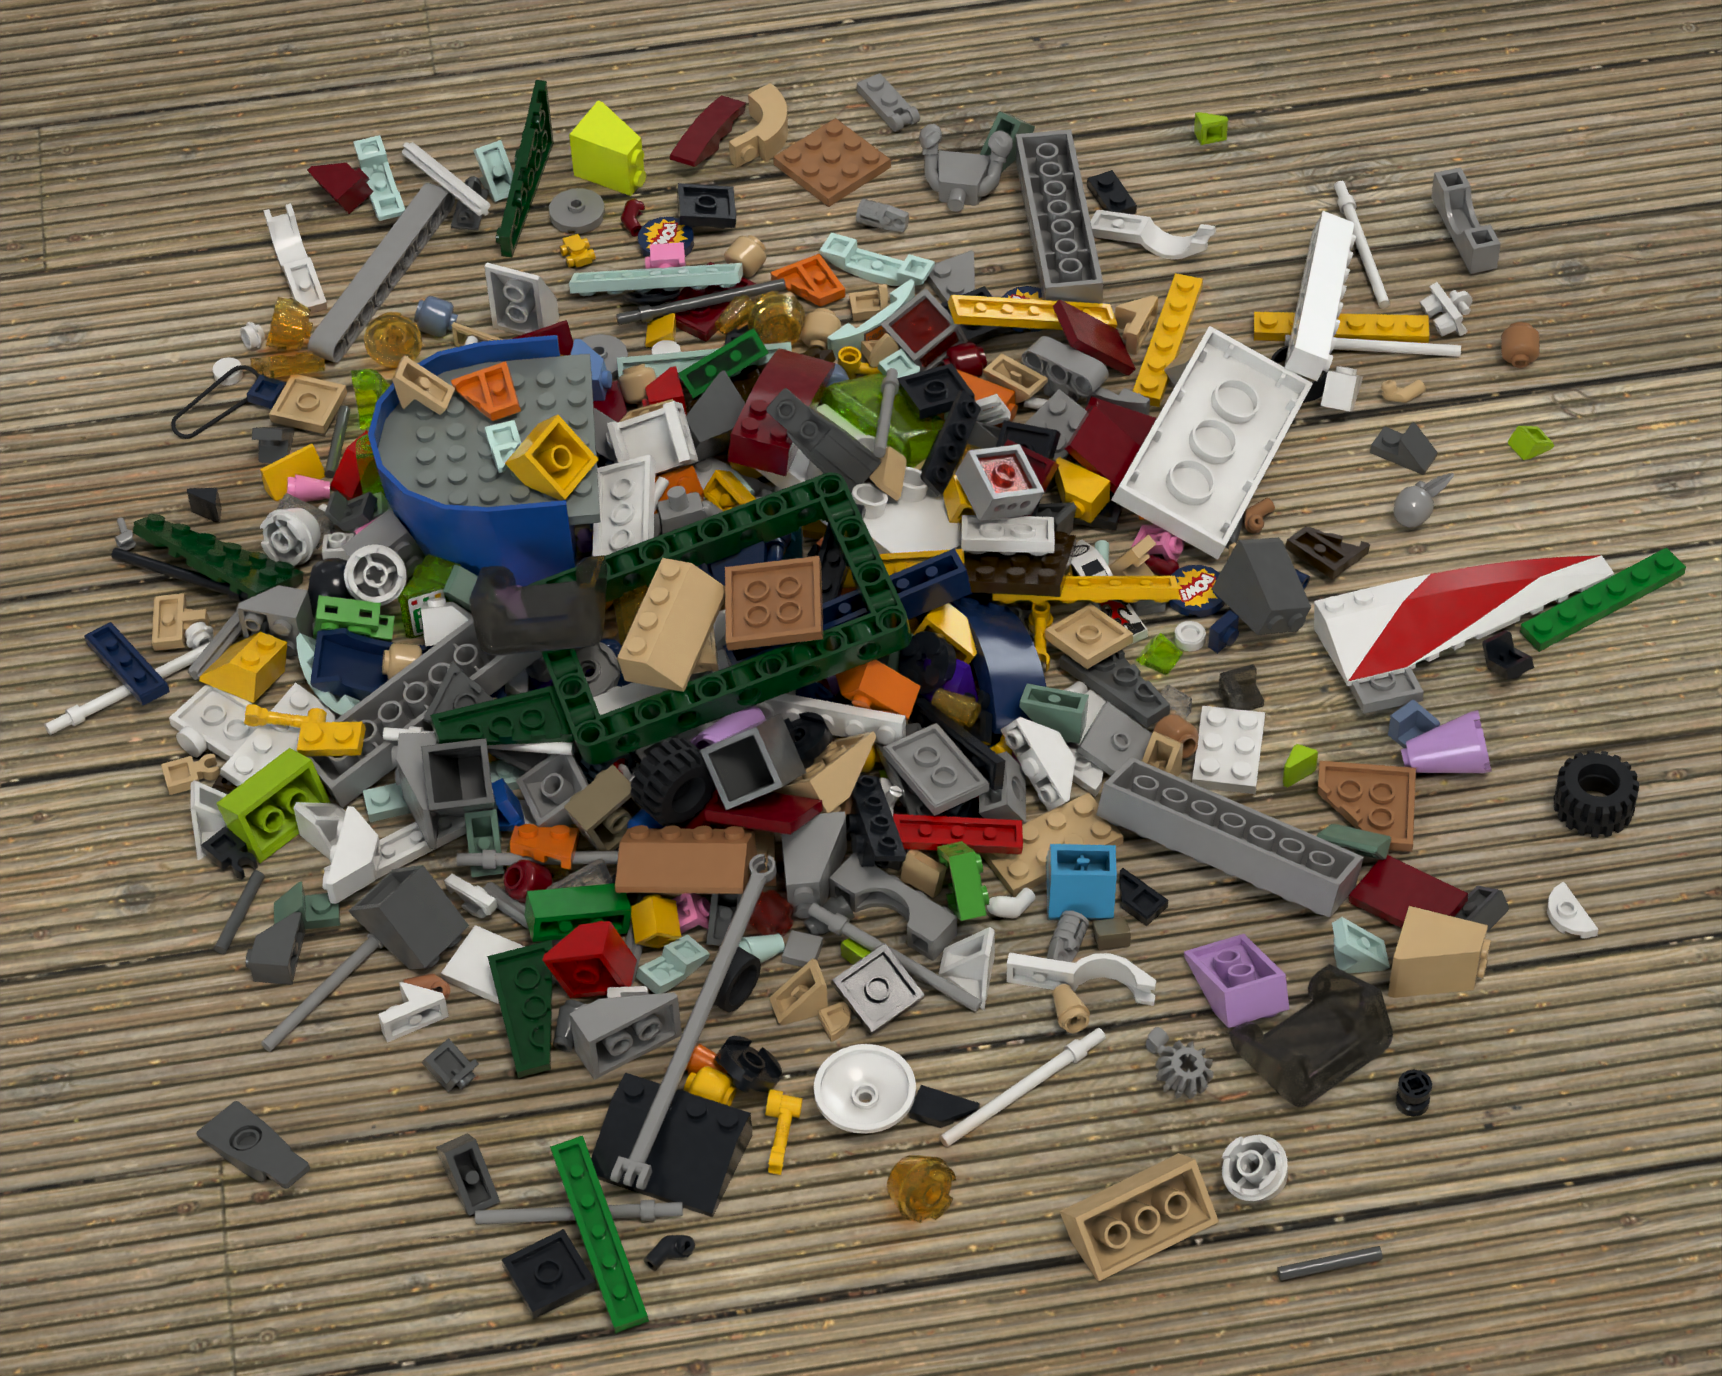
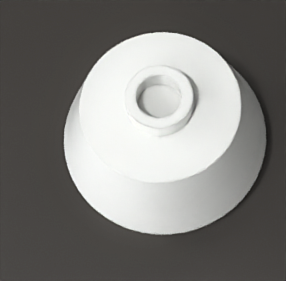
(290, 535)
(375, 574)
(1254, 1168)

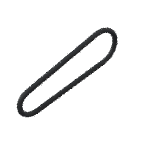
(220, 380)

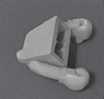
(963, 176)
(681, 510)

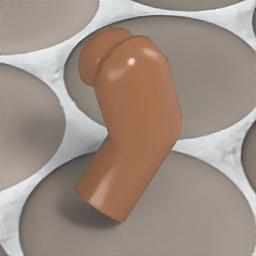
(430, 982)

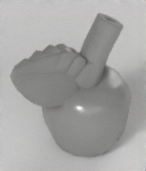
(1415, 502)

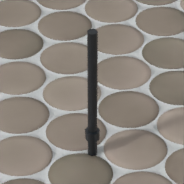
(176, 572)

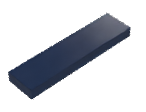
(127, 663)

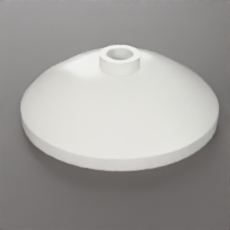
(864, 1074)

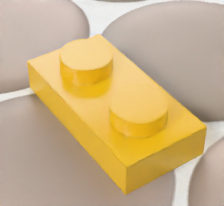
(331, 738)

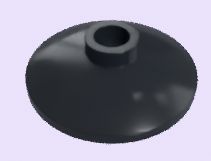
(654, 297)

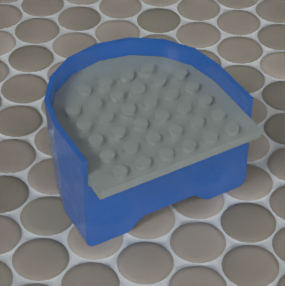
(445, 477)

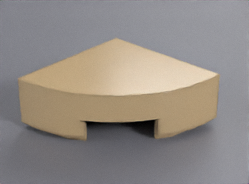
(835, 1019)

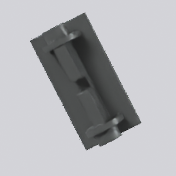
(463, 216)

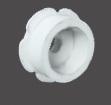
(252, 335)
(198, 635)

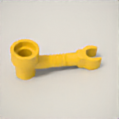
(850, 360)
(1037, 623)
(261, 716)
(783, 1108)

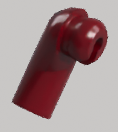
(629, 214)
(1161, 567)

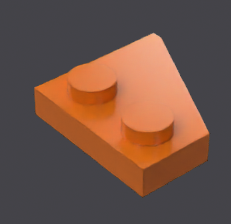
(811, 280)
(489, 391)
(544, 842)

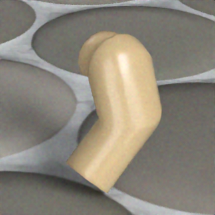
(1404, 395)

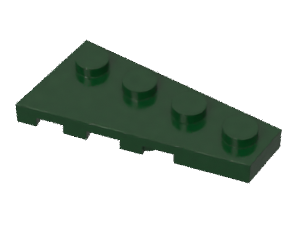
(513, 719)
(526, 1004)

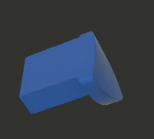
(509, 807)

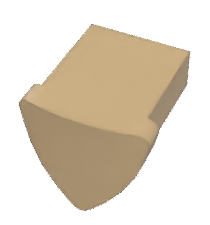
(868, 303)
(878, 349)
(923, 872)

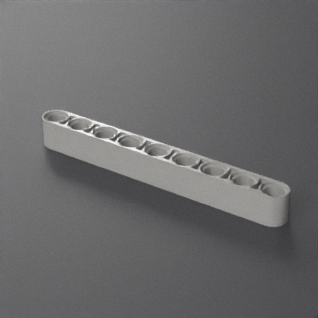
(381, 273)

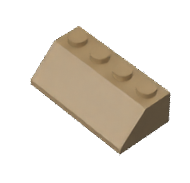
(671, 626)
(1140, 1216)

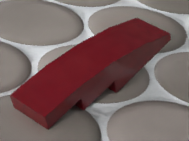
(706, 131)

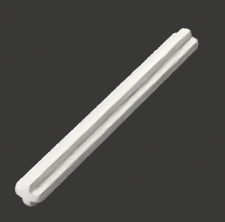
(446, 179)

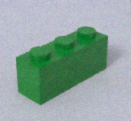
(730, 357)
(557, 912)

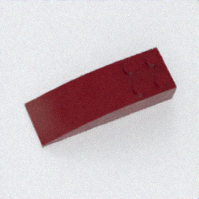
(757, 437)

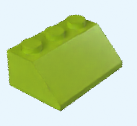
(264, 804)

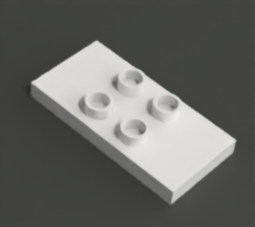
(1212, 442)
(906, 525)

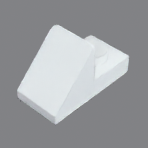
(419, 1010)

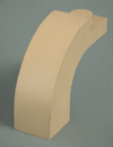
(770, 135)

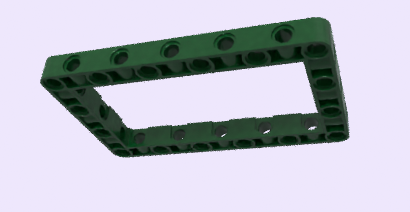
(760, 677)

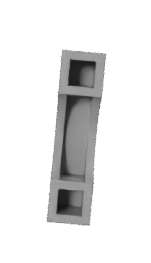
(1453, 200)
(928, 926)

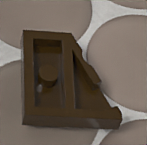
(1325, 550)

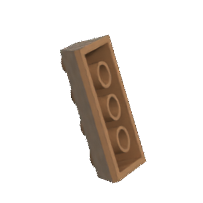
(685, 860)

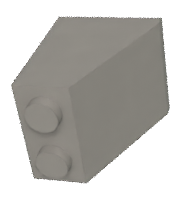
(811, 858)

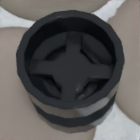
(1413, 1093)

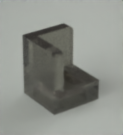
(1239, 689)

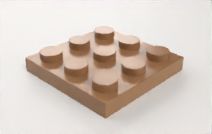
(832, 162)
(773, 603)

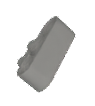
(1065, 368)

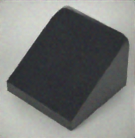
(205, 503)

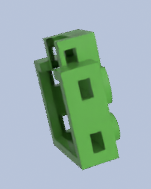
(349, 618)
(967, 894)

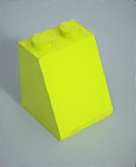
(607, 151)

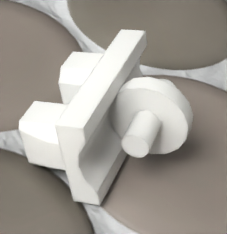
(1450, 307)

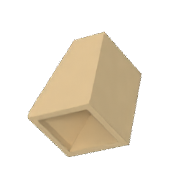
(1438, 955)

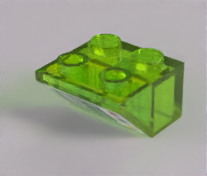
(425, 584)

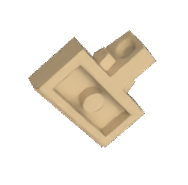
(172, 620)

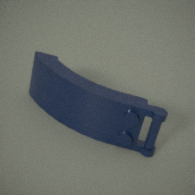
(1003, 658)
(353, 664)

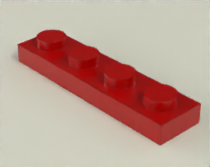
(979, 834)

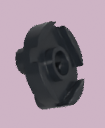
(942, 658)
(810, 735)
(748, 1066)

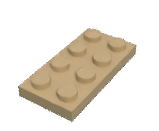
(1066, 824)

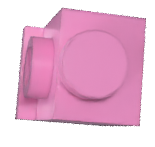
(666, 256)

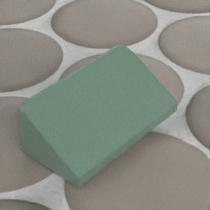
(1357, 840)

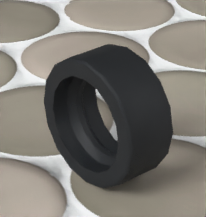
(738, 981)

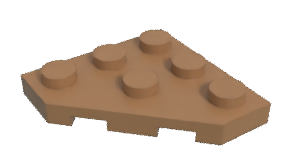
(1372, 798)

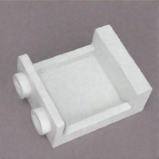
(657, 433)

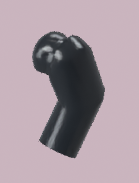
(668, 1248)

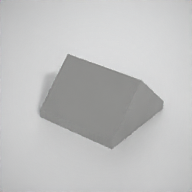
(550, 787)

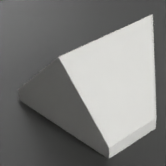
(205, 814)
(319, 824)
(970, 963)

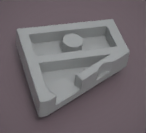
(953, 276)

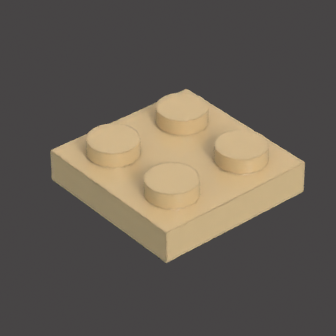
(308, 403)
(1089, 636)

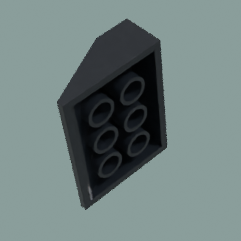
(693, 1149)

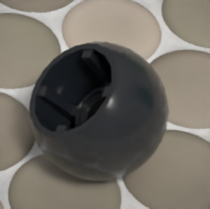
(328, 580)

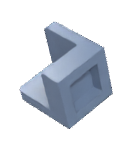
(1410, 722)

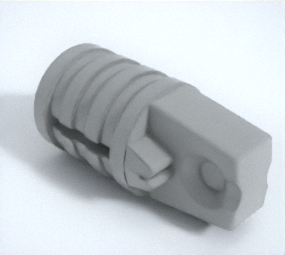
(881, 216)
(1068, 936)

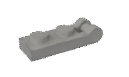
(887, 102)

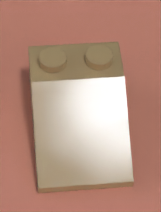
(833, 772)

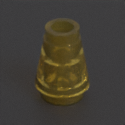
(735, 314)
(956, 706)

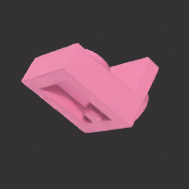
(1166, 543)
(692, 911)

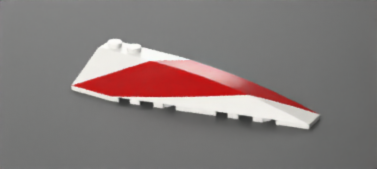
(1420, 616)

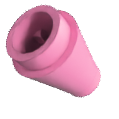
(308, 488)

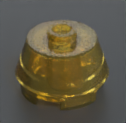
(777, 318)
(289, 325)
(391, 338)
(921, 1187)

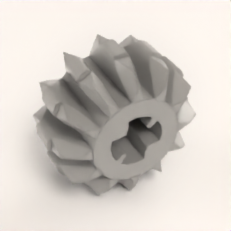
(1179, 1057)

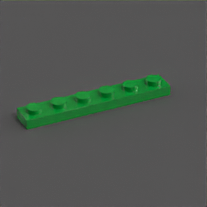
(1602, 599)
(599, 1234)

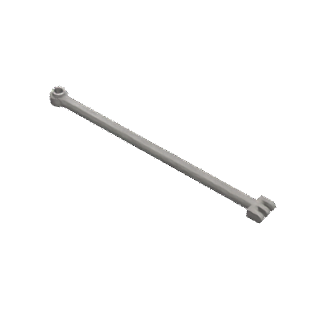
(636, 1162)

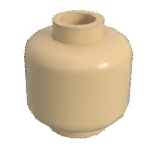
(748, 252)
(818, 327)
(634, 382)
(399, 657)

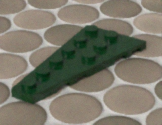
(529, 167)
(216, 559)

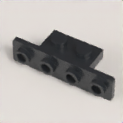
(950, 443)
(872, 824)

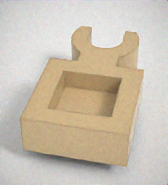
(183, 771)

